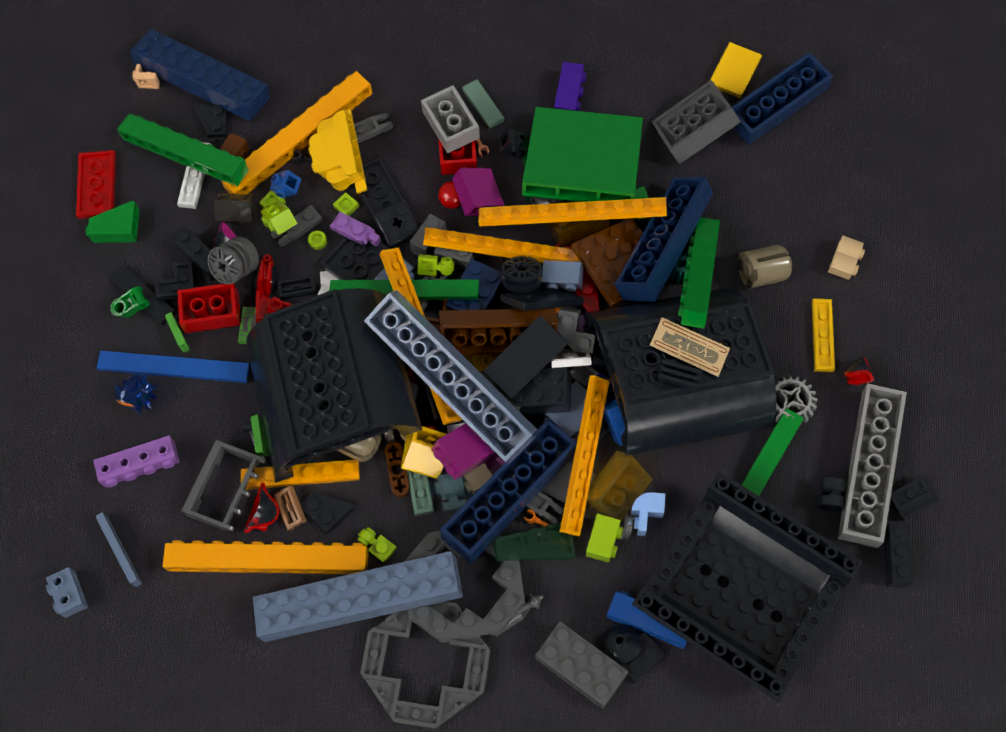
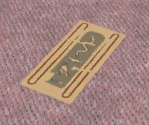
(689, 346)

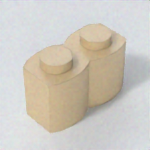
(846, 258)

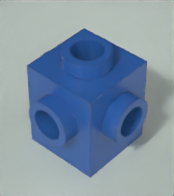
(285, 184)

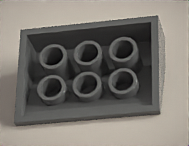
(695, 121)

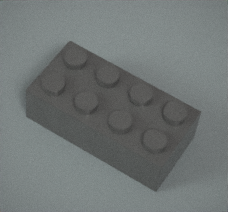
(581, 665)

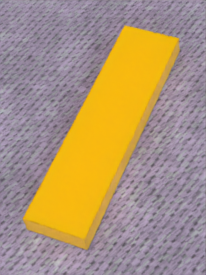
(823, 335)

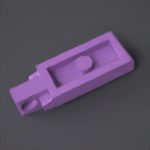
(354, 230)

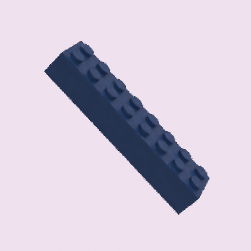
(200, 74)
(664, 240)
(508, 491)

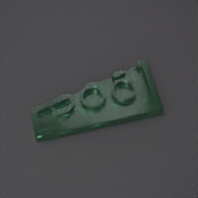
(536, 544)

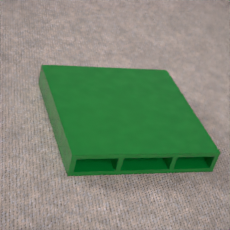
(582, 156)

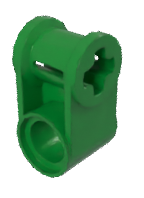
(132, 301)

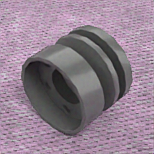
(233, 260)

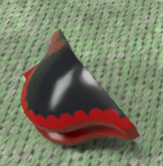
(265, 276)
(859, 373)
(264, 511)

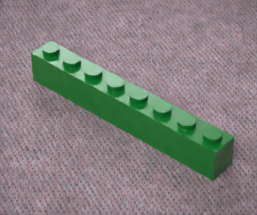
(183, 149)
(699, 273)

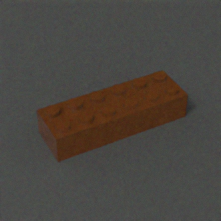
(488, 330)

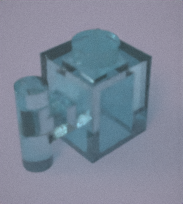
(450, 490)

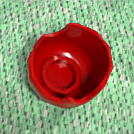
(448, 195)

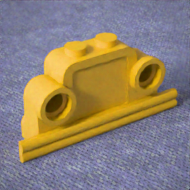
(337, 152)

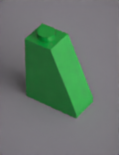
(115, 225)

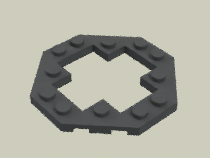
(469, 624)
(388, 689)

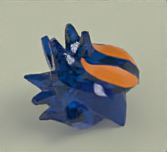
(135, 393)

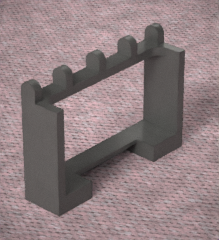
(213, 459)

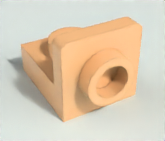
(145, 79)

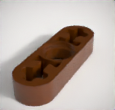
(394, 484)

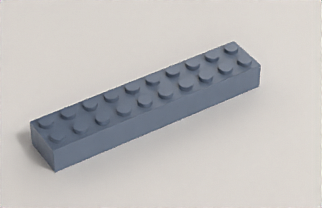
(450, 374)
(357, 596)

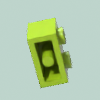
(277, 217)
(603, 538)

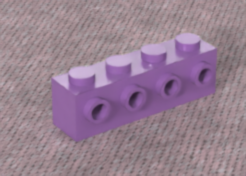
(136, 461)

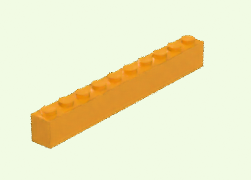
(296, 135)
(265, 558)

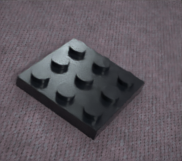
(354, 261)

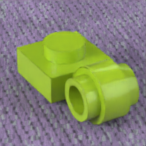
(429, 265)
(380, 548)

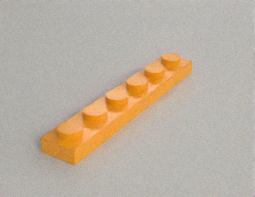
(307, 474)

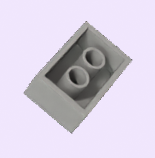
(450, 119)

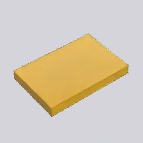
(735, 70)

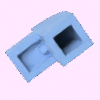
(646, 506)

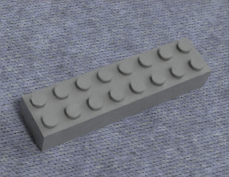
(872, 466)

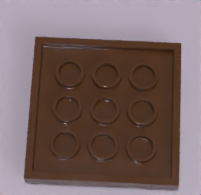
(606, 255)

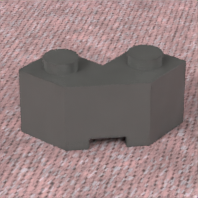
(577, 339)

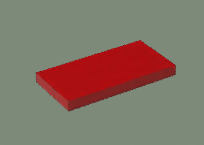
(95, 183)

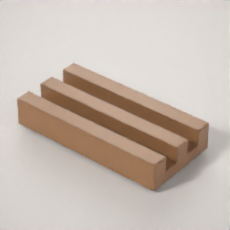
(293, 507)

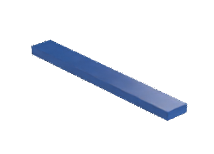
(173, 366)

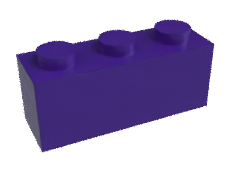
(570, 87)

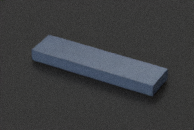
(118, 549)

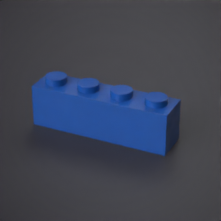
(625, 613)

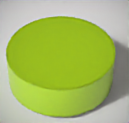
(317, 240)

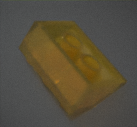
(618, 486)

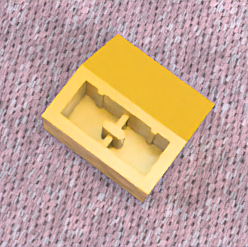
(418, 453)

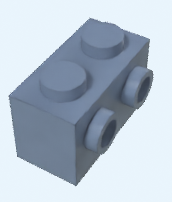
(562, 275)
(66, 592)

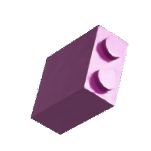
(476, 190)
(461, 451)

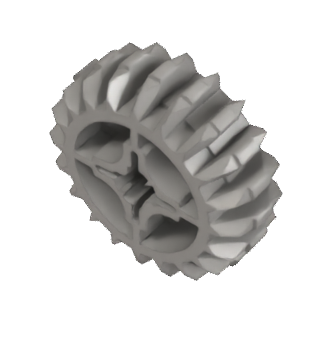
(797, 404)

